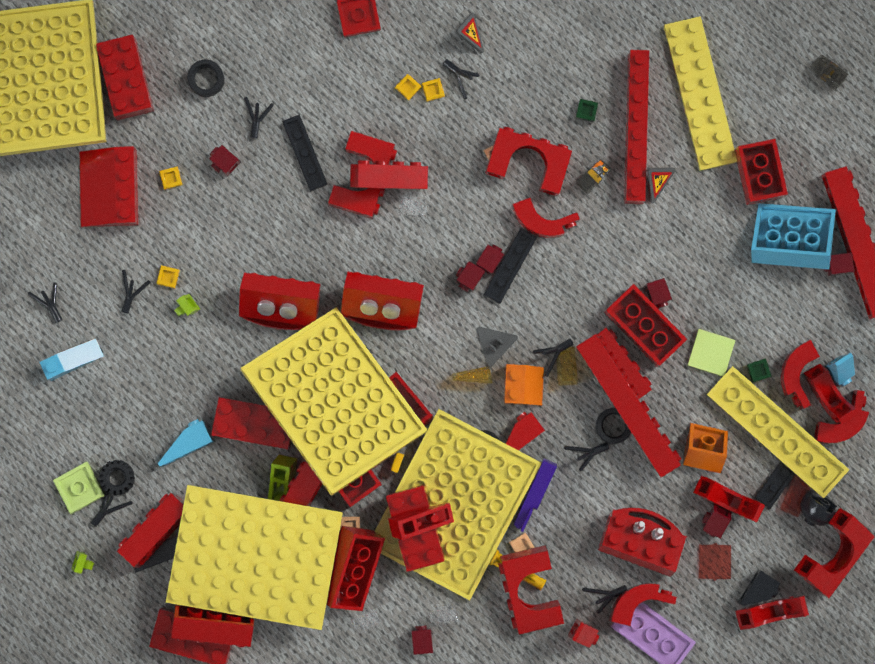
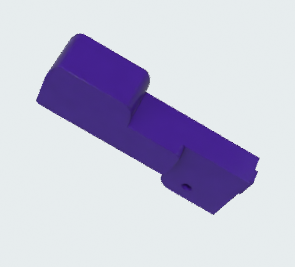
(535, 493)

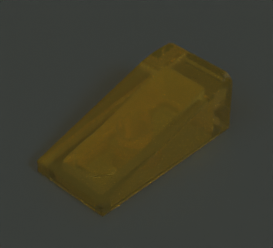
(567, 368)
(477, 375)

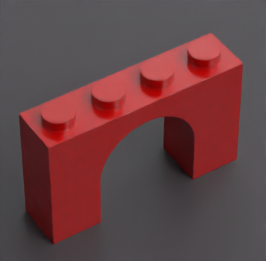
(554, 157)
(365, 201)
(854, 541)
(515, 568)

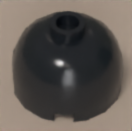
(817, 509)

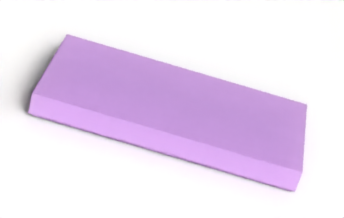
(656, 636)

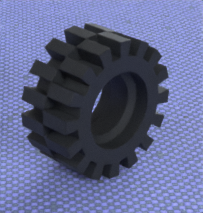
(105, 475)

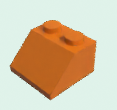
(523, 385)
(706, 448)

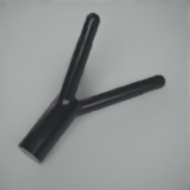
(457, 71)
(255, 120)
(128, 290)
(51, 306)
(558, 349)
(591, 452)
(103, 511)
(609, 595)

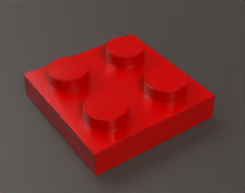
(358, 17)

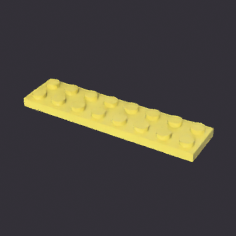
(700, 93)
(777, 432)

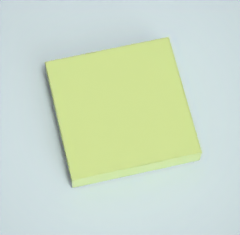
(711, 352)
(79, 488)

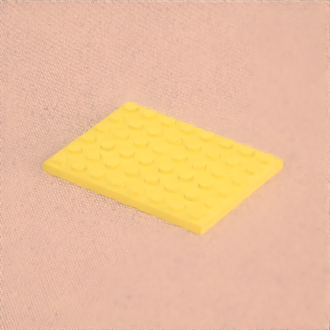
(49, 78)
(333, 400)
(484, 488)
(254, 557)

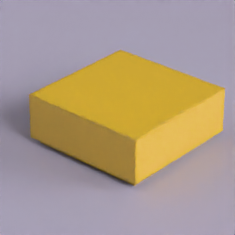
(408, 87)
(433, 89)
(170, 178)
(168, 276)
(397, 462)

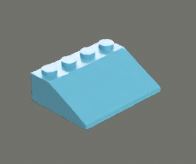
(793, 236)

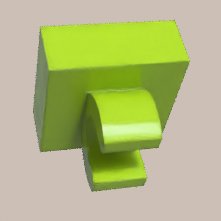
(187, 306)
(80, 562)

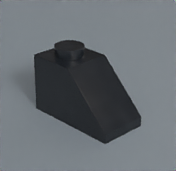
(760, 589)

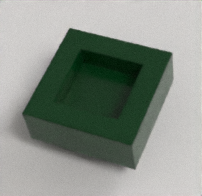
(586, 110)
(759, 370)

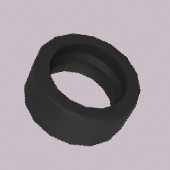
(205, 64)
(600, 431)

